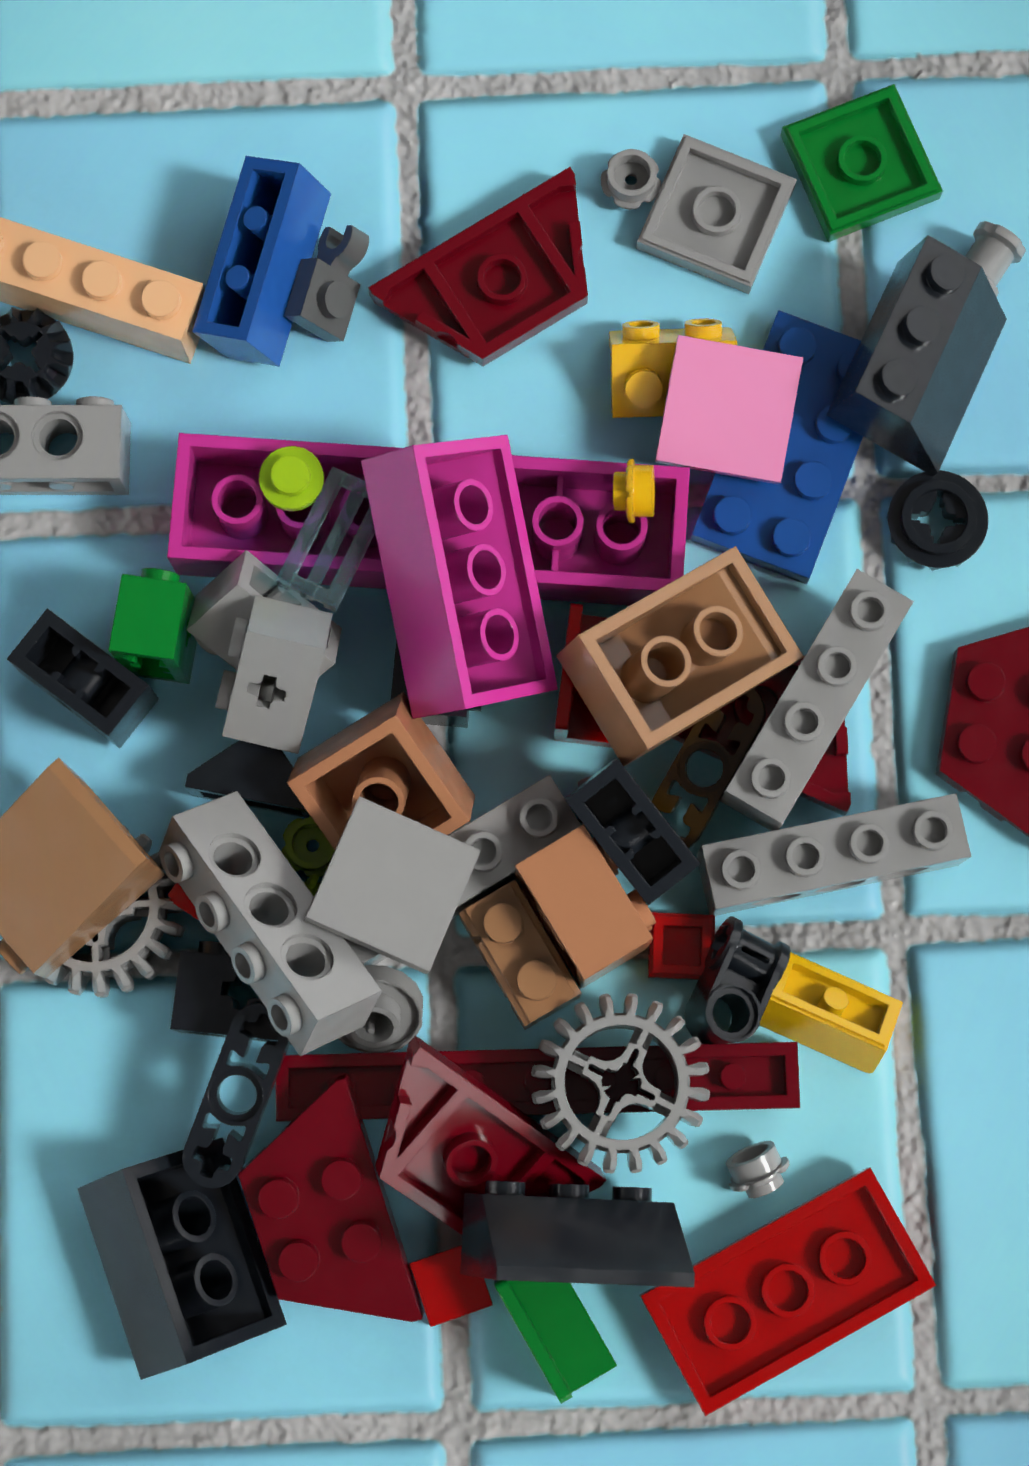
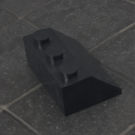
(921, 355)
(573, 1237)
(180, 1261)

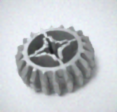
(102, 966)
(644, 1032)

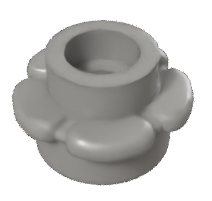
(636, 164)
(757, 1169)

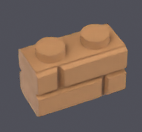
(519, 954)

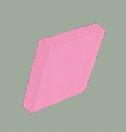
(728, 409)

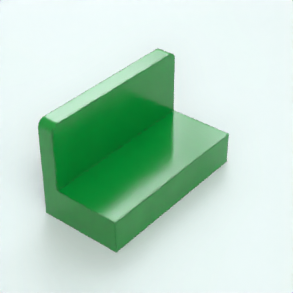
(557, 1333)

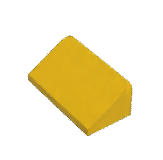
(832, 1014)

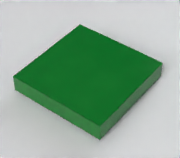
(861, 163)

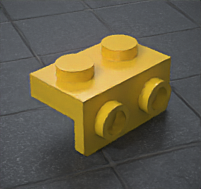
(644, 359)

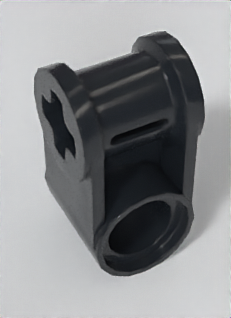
(742, 974)

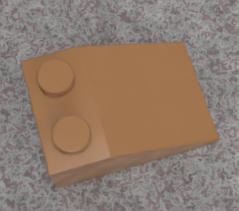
(678, 655)

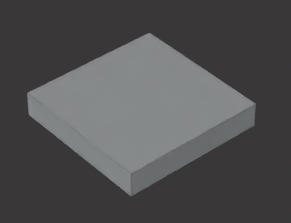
(716, 213)
(392, 885)

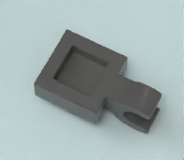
(322, 290)

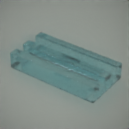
(310, 588)

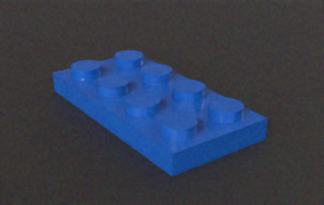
(788, 522)

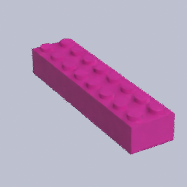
(573, 533)

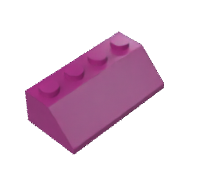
(459, 574)

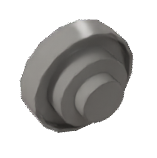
(394, 1017)

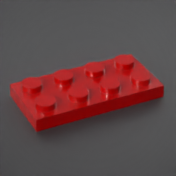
(788, 1291)

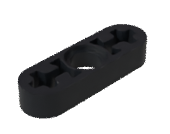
(203, 1133)

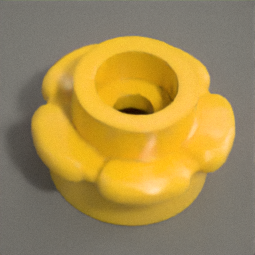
(634, 491)

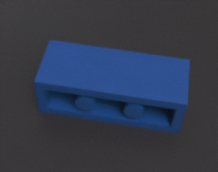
(264, 238)

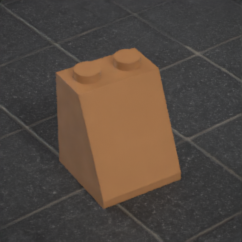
(63, 871)

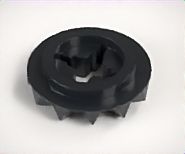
(52, 355)
(959, 503)

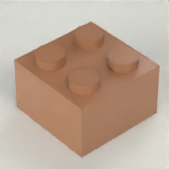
(386, 762)
(584, 905)

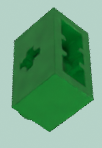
(152, 625)

